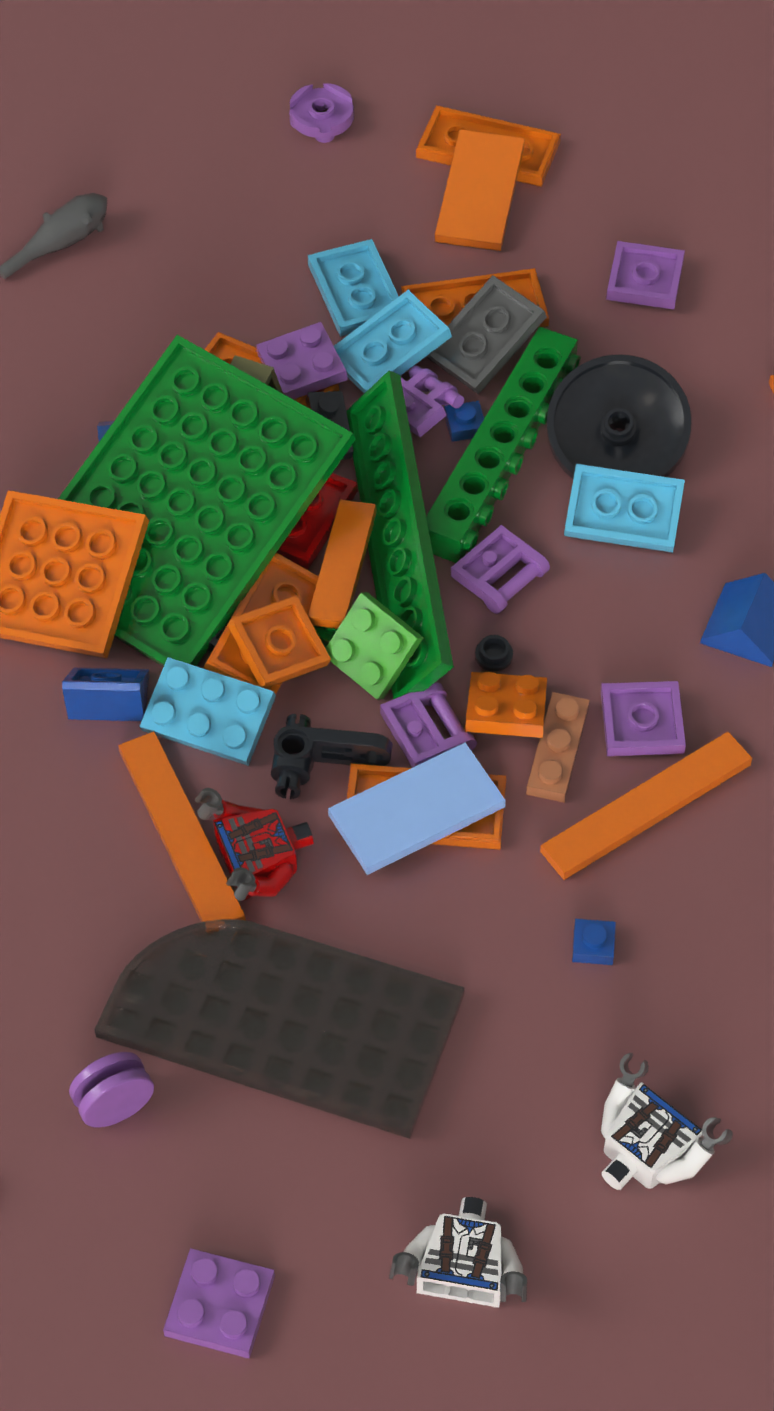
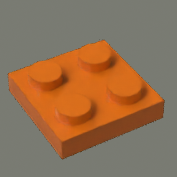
(279, 642)
(506, 704)

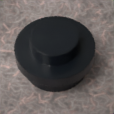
(494, 653)

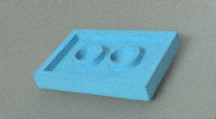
(352, 283)
(391, 341)
(624, 508)
(208, 711)

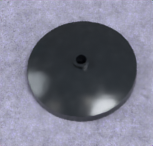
(624, 395)

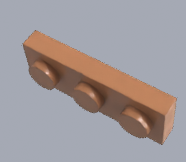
(558, 747)

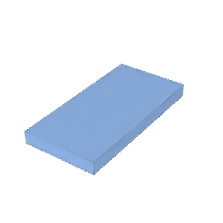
(416, 808)

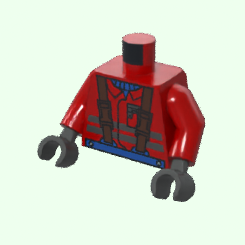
(254, 845)

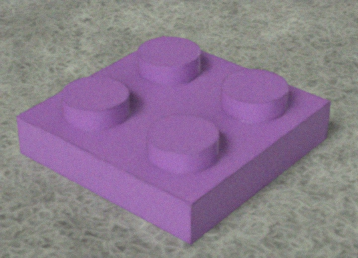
(645, 275)
(303, 360)
(642, 718)
(219, 1303)

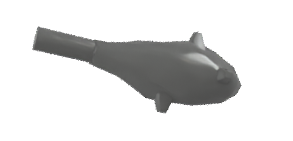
(61, 230)

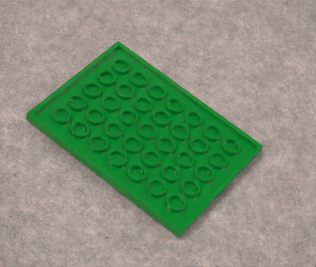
(222, 480)

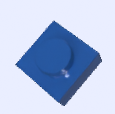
(463, 421)
(593, 941)

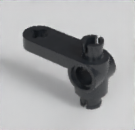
(321, 746)

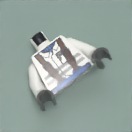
(650, 1136)
(463, 1259)

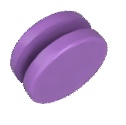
(111, 1089)

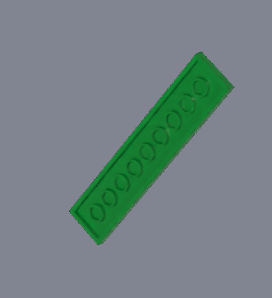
(400, 534)

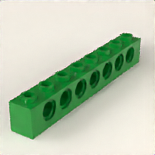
(499, 445)

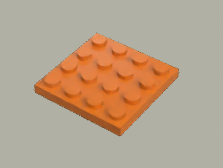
(65, 571)

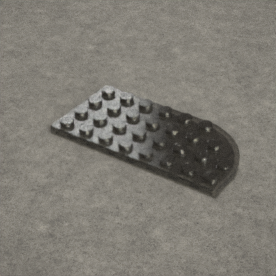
(287, 1019)

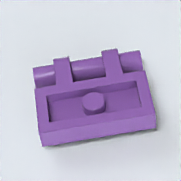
(427, 410)

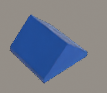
(744, 620)
(106, 694)

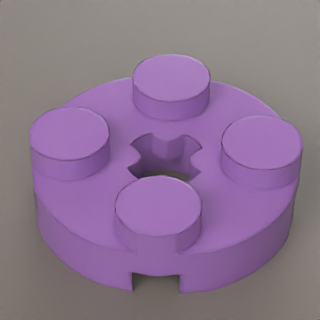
(321, 125)

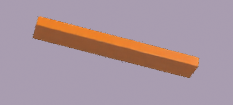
(645, 805)
(180, 829)

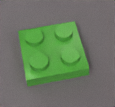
(372, 645)

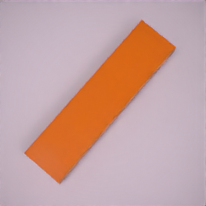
(342, 563)

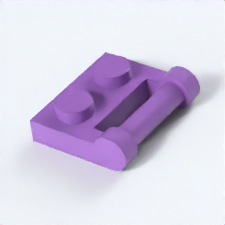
(491, 561)
(415, 728)

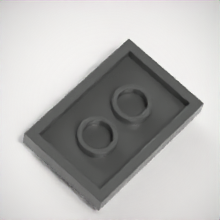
(487, 334)

